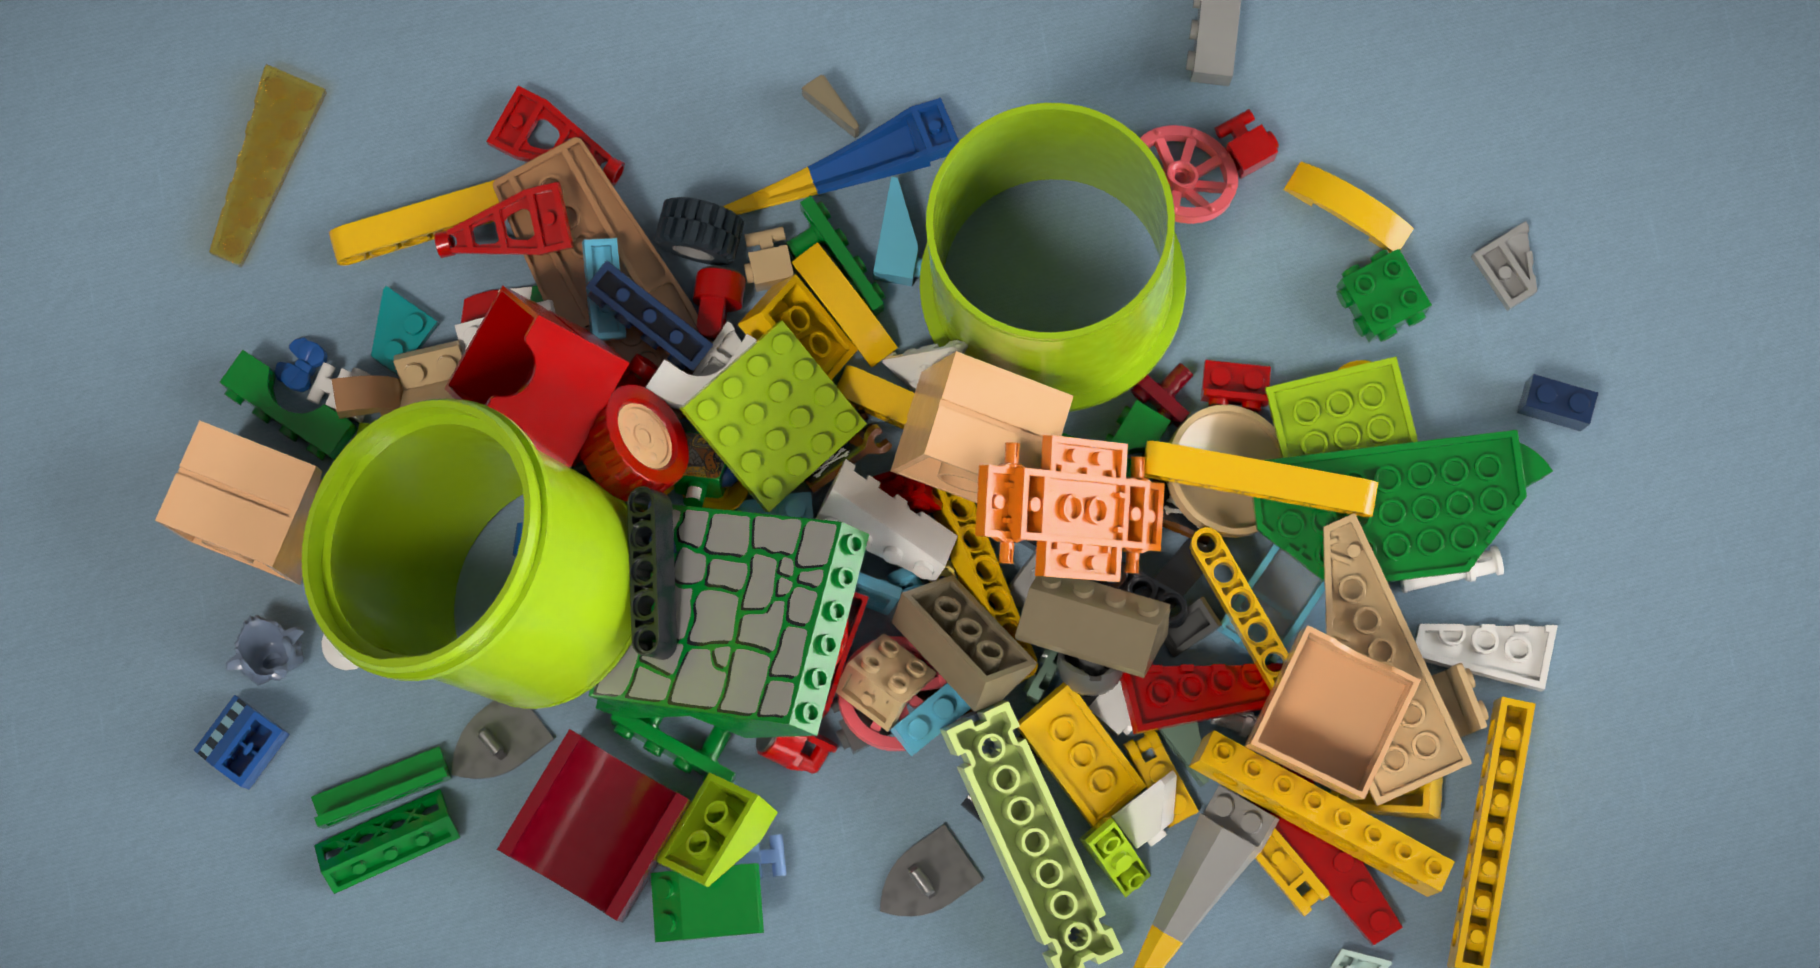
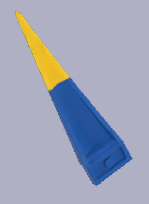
(894, 148)

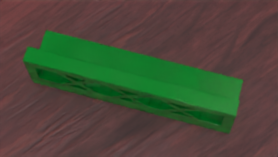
(381, 788)
(387, 846)

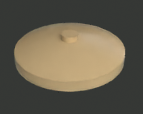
(1232, 432)

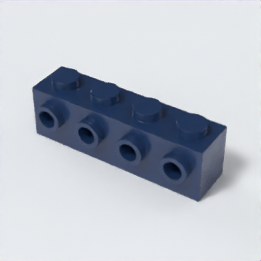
(649, 315)

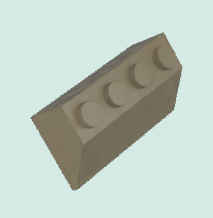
(1094, 623)
(962, 641)

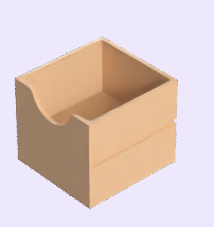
(965, 417)
(242, 501)
(1332, 713)

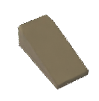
(825, 99)

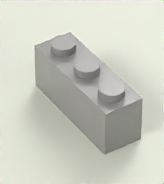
(1215, 41)

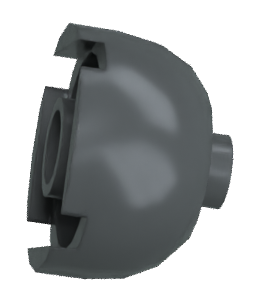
(1087, 677)

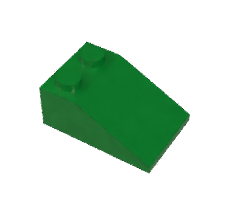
(693, 911)

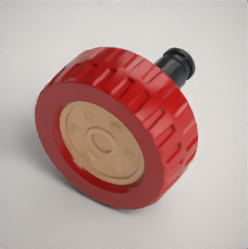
(634, 444)

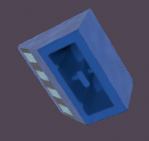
(241, 742)

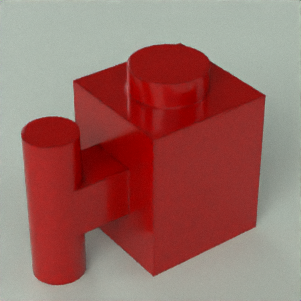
(1248, 148)

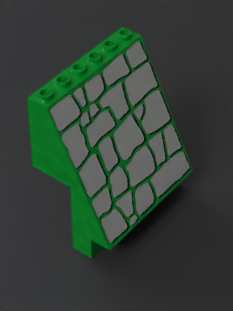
(754, 624)

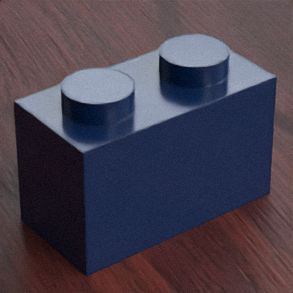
(1557, 402)

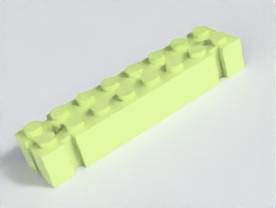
(1030, 838)

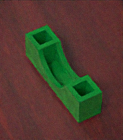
(254, 383)
(1139, 426)

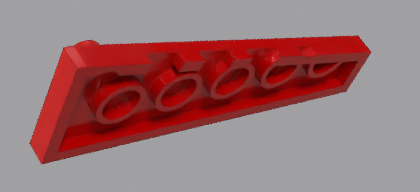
(1192, 694)
(1344, 878)

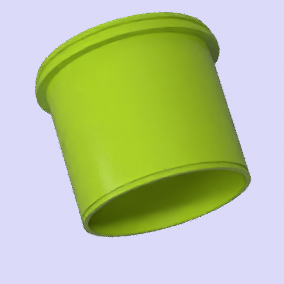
(1068, 145)
(397, 529)

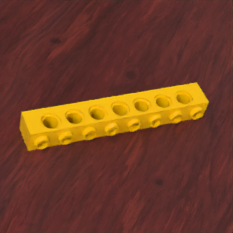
(1321, 814)
(1491, 834)

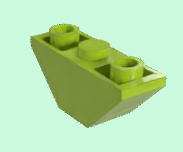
(1115, 855)

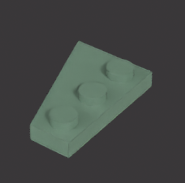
(1038, 684)

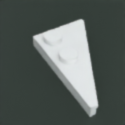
(914, 361)

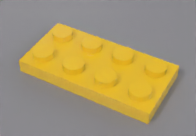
(1080, 755)

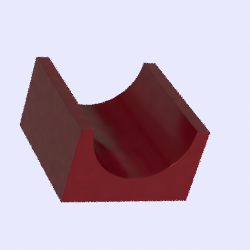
(594, 826)

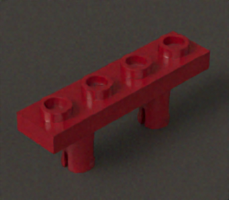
(1163, 394)

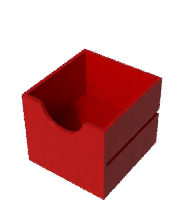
(538, 373)

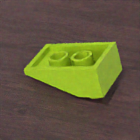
(716, 830)

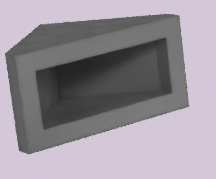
(1199, 625)

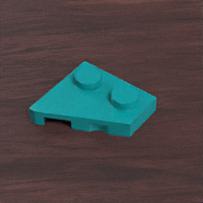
(399, 329)

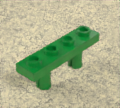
(835, 243)
(684, 757)

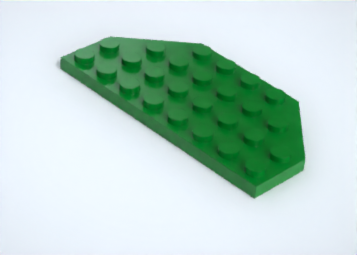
(1432, 504)

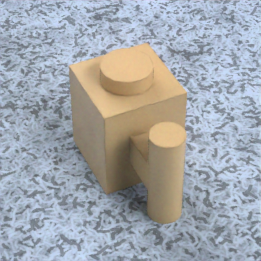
(770, 263)

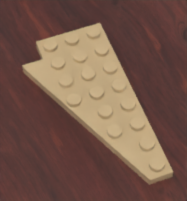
(1369, 621)

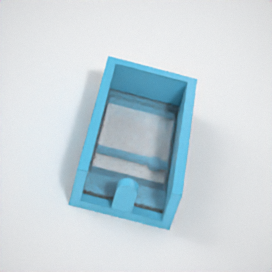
(1285, 594)

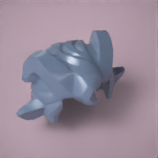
(266, 650)

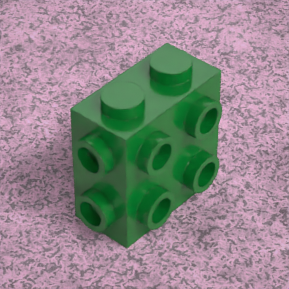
(1382, 296)

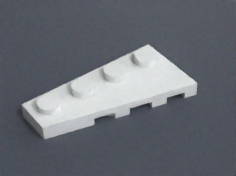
(1501, 653)

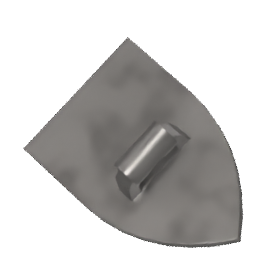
(498, 741)
(928, 877)

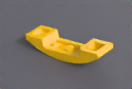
(1350, 205)
(844, 304)

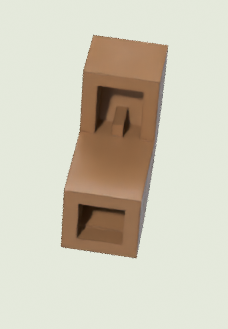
(366, 395)

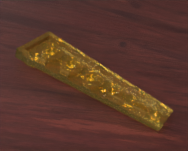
(273, 138)

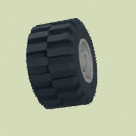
(699, 230)

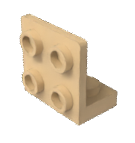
(427, 371)
(883, 680)
(1460, 700)

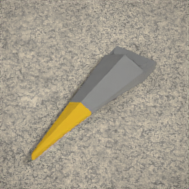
(1217, 853)

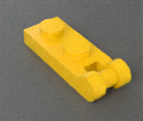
(1158, 768)
(1289, 872)

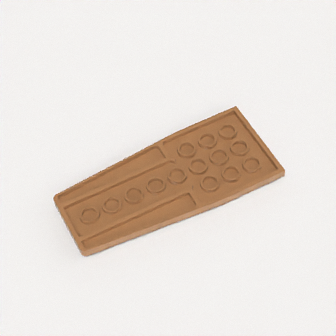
(592, 213)

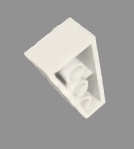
(893, 529)

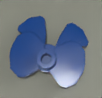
(309, 356)

